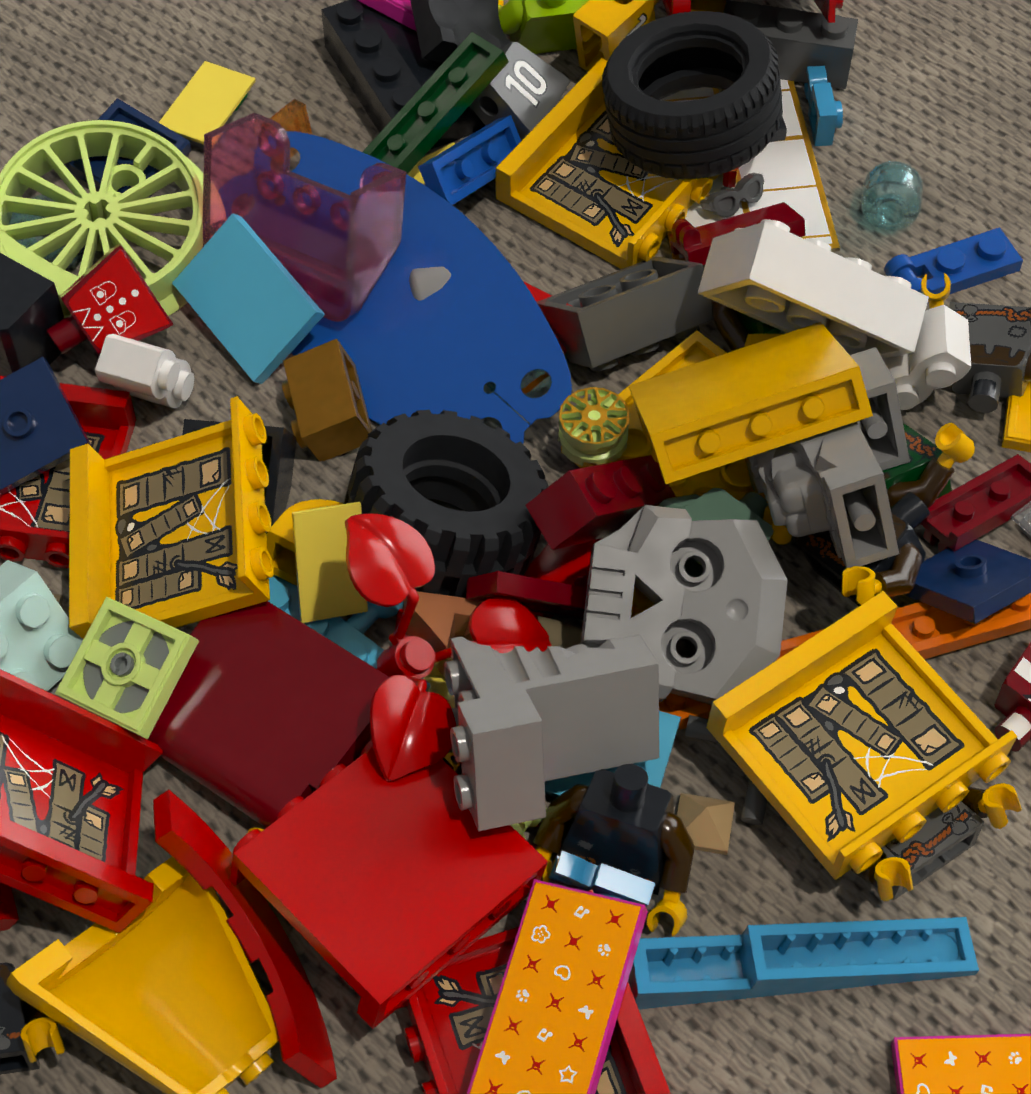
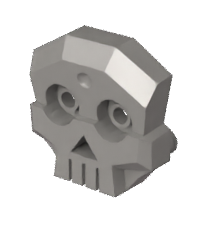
(726, 613)

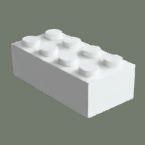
(802, 283)

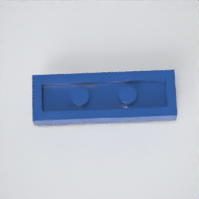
(471, 161)

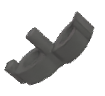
(727, 200)

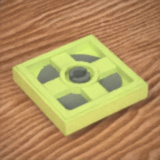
(127, 667)

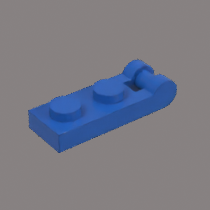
(964, 261)

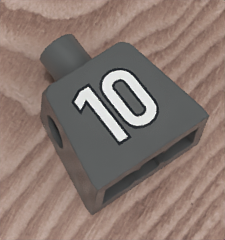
(523, 89)

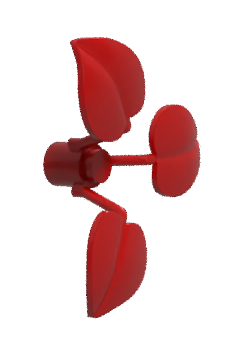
(406, 722)

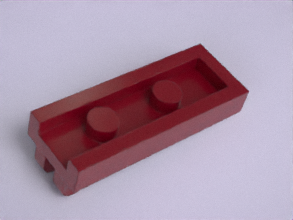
(696, 241)
(979, 505)
(533, 593)

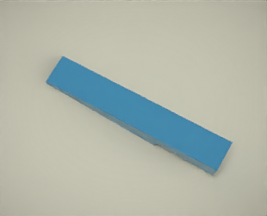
(799, 959)

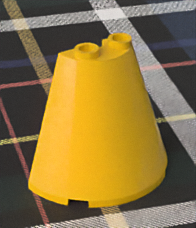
(162, 994)

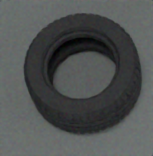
(702, 134)

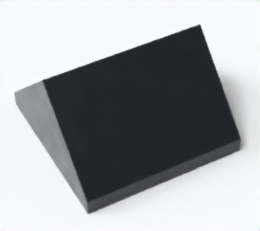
(26, 311)

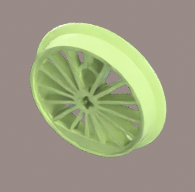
(106, 215)

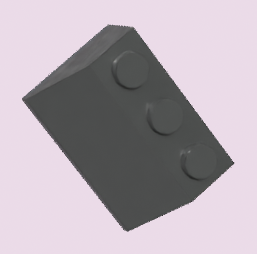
(803, 40)
(628, 311)

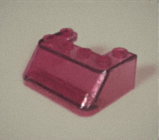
(322, 236)

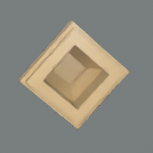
(707, 821)

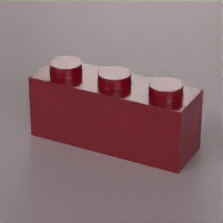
(597, 500)

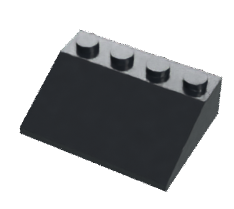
(383, 64)

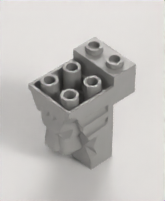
(838, 475)
(546, 719)

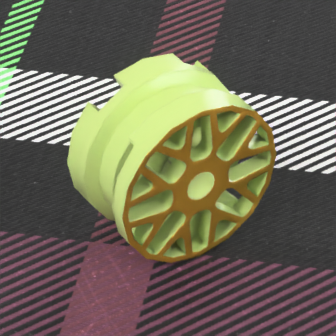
(605, 414)

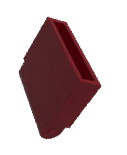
(265, 710)

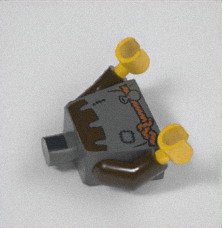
(997, 349)
(939, 840)

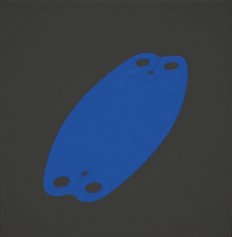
(457, 339)

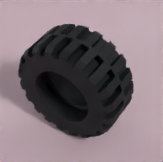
(461, 465)

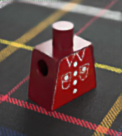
(109, 301)

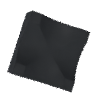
(446, 24)

